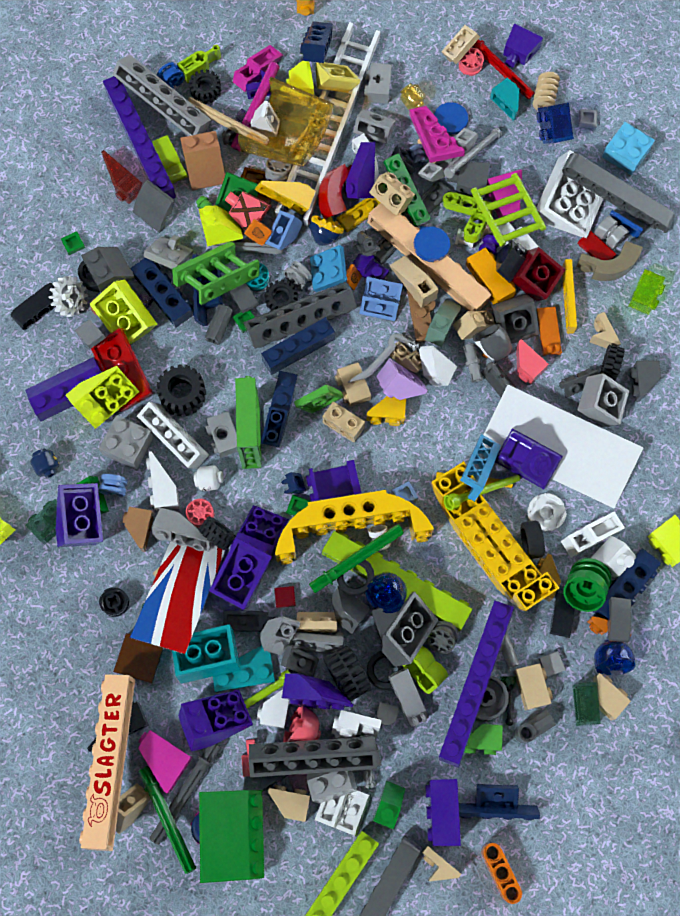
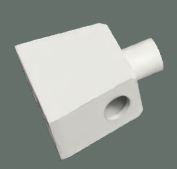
(615, 556)

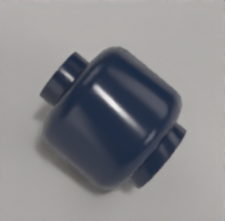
(44, 463)

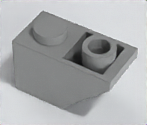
(278, 634)

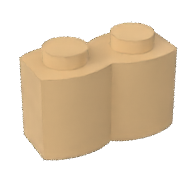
(354, 392)

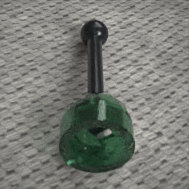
(510, 683)

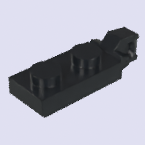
(246, 620)

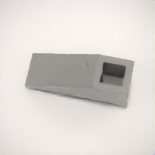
(176, 528)

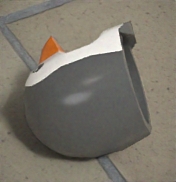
(495, 344)

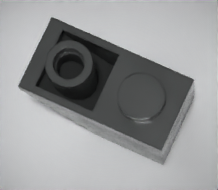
(646, 375)

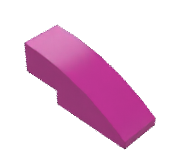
(251, 71)

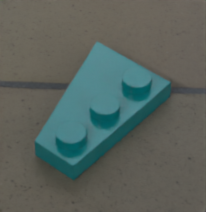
(254, 670)

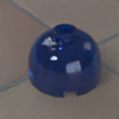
(387, 592)
(614, 657)

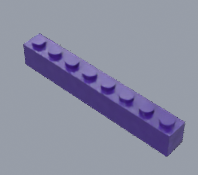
(138, 135)
(476, 684)

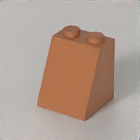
(203, 160)

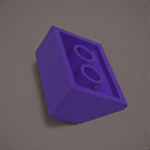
(443, 812)

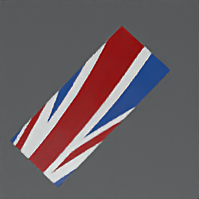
(177, 597)

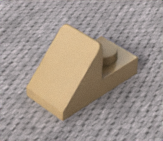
(607, 334)
(443, 870)

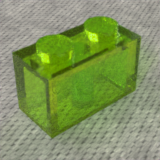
(646, 292)

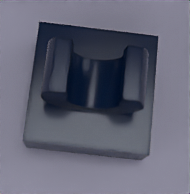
(295, 483)

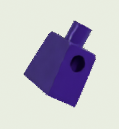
(521, 46)

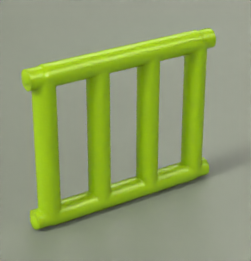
(493, 224)

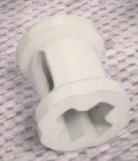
(459, 240)

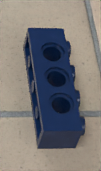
(316, 42)
(178, 314)
(649, 567)

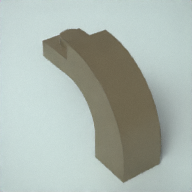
(611, 269)

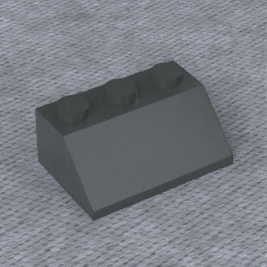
(408, 631)

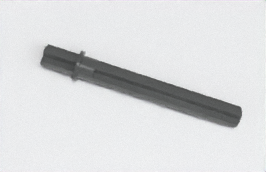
(187, 789)

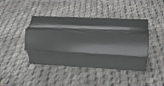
(218, 324)

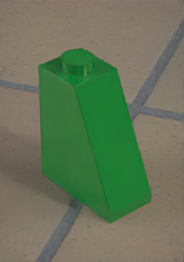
(389, 805)

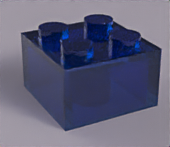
(555, 123)

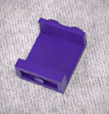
(334, 482)

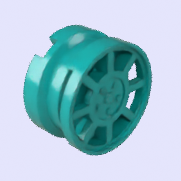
(260, 282)

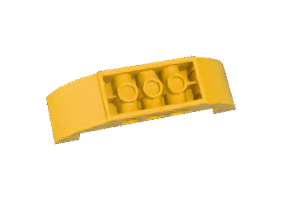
(383, 508)
(493, 544)

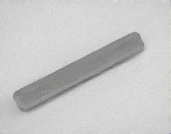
(251, 247)

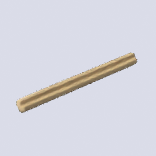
(229, 122)

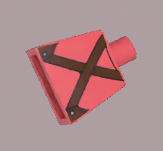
(246, 208)

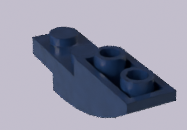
(279, 409)

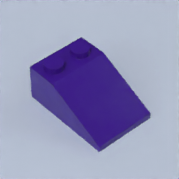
(78, 515)
(240, 574)

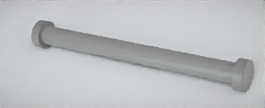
(450, 171)

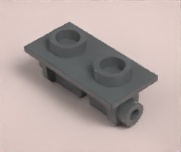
(366, 244)
(496, 378)
(575, 385)

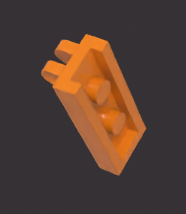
(549, 331)

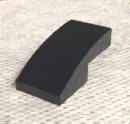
(562, 617)

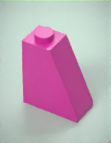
(505, 192)
(164, 759)

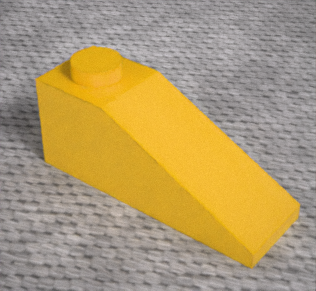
(290, 194)

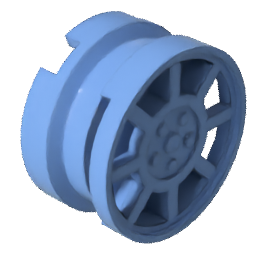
(112, 484)

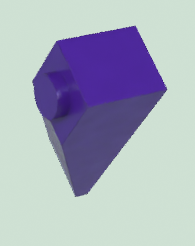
(362, 172)

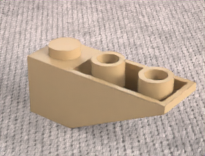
(415, 281)

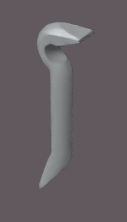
(381, 358)

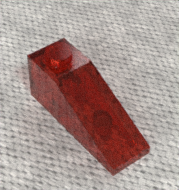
(124, 182)

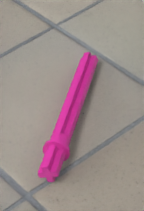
(258, 99)

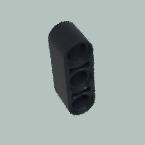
(33, 307)

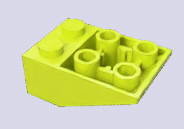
(102, 395)

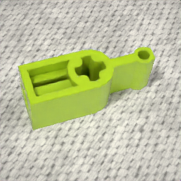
(198, 61)
(169, 159)

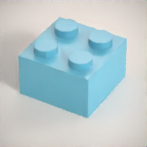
(628, 148)

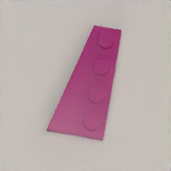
(433, 136)

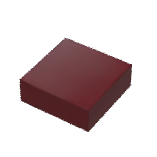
(285, 597)

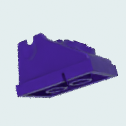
(528, 458)

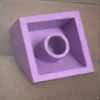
(399, 381)

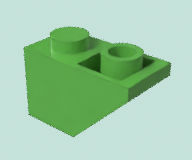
(486, 738)

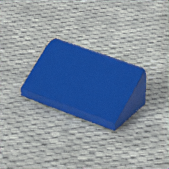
(634, 230)

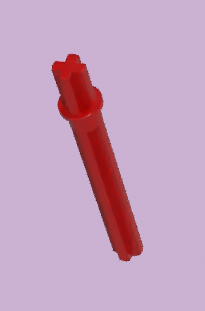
(503, 69)

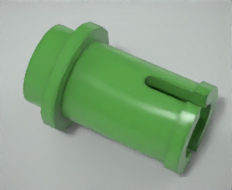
(202, 202)

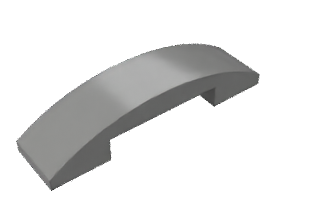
(435, 171)

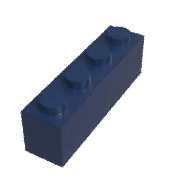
(298, 346)

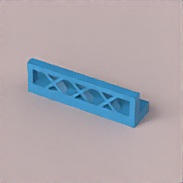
(486, 464)

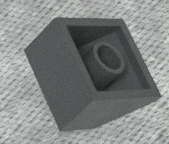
(107, 266)
(517, 317)

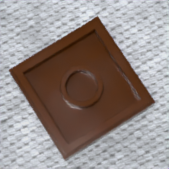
(138, 659)

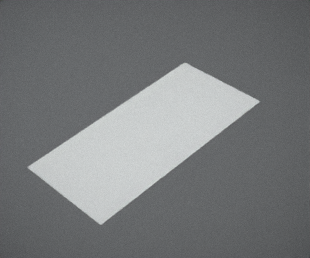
(592, 458)

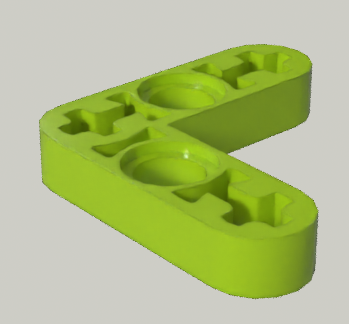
(451, 202)

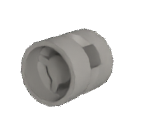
(611, 232)

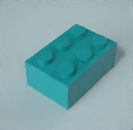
(208, 655)

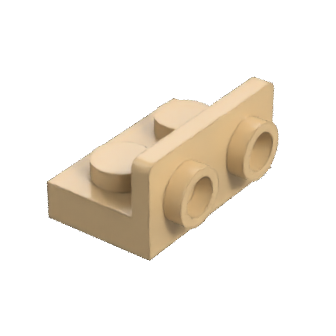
(460, 44)
(317, 622)

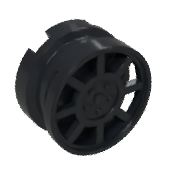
(114, 602)

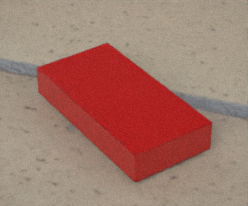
(596, 247)

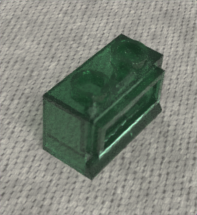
(586, 704)

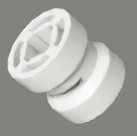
(376, 531)

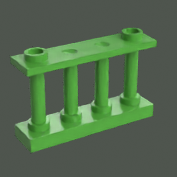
(214, 260)

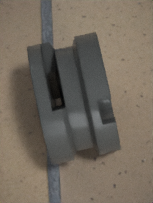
(443, 636)

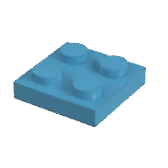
(328, 268)

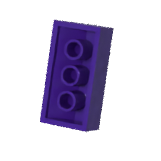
(50, 395)

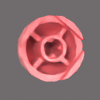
(303, 727)

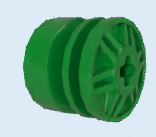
(587, 584)

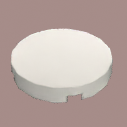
(548, 520)

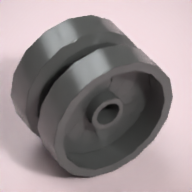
(496, 701)

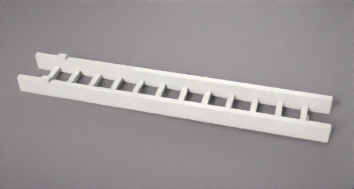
(343, 120)

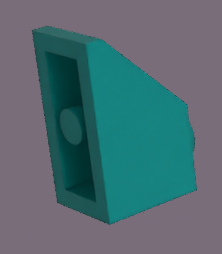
(506, 97)

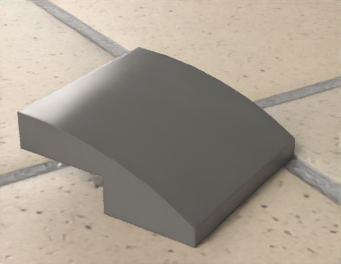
(153, 206)

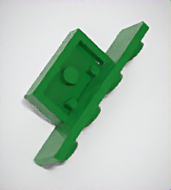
(416, 207)

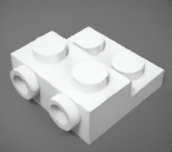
(352, 724)

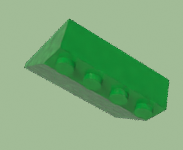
(231, 835)

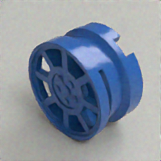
(171, 75)

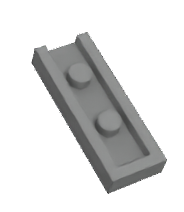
(317, 642)
(408, 697)

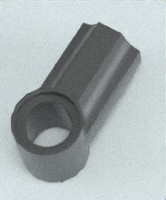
(535, 726)

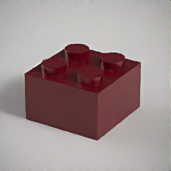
(538, 274)

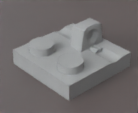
(168, 252)

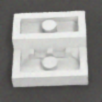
(331, 811)

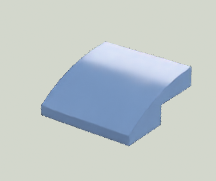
(381, 298)

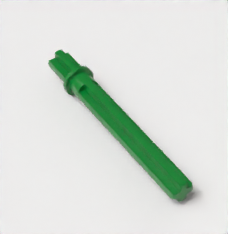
(356, 558)
(167, 820)

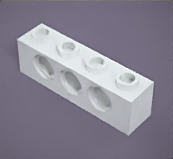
(172, 435)

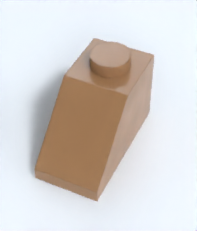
(139, 525)

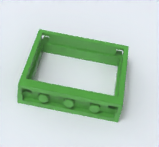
(248, 422)

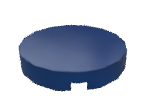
(452, 117)
(431, 244)

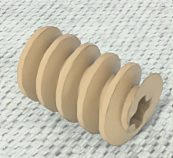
(546, 89)

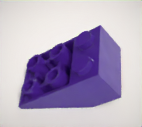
(262, 530)
(313, 692)
(213, 719)

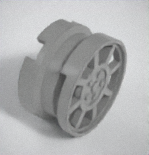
(277, 170)
(297, 275)

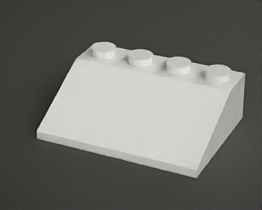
(567, 203)

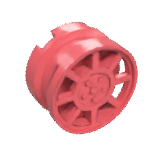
(471, 62)
(198, 511)

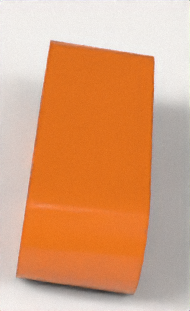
(506, 882)

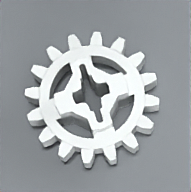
(68, 296)

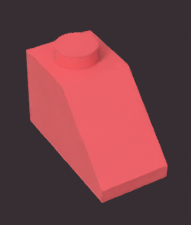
(529, 363)

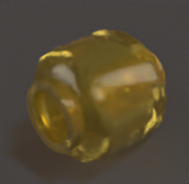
(412, 96)

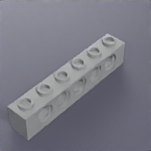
(161, 96)

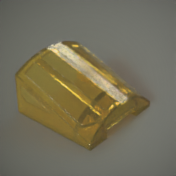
(301, 125)

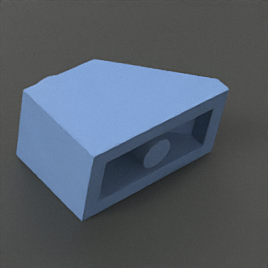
(284, 230)

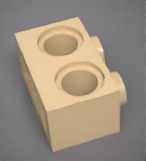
(389, 196)
(343, 422)

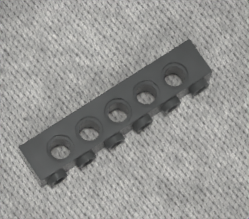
(290, 314)
(312, 756)

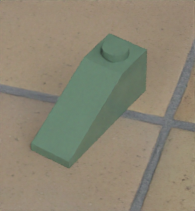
(443, 322)

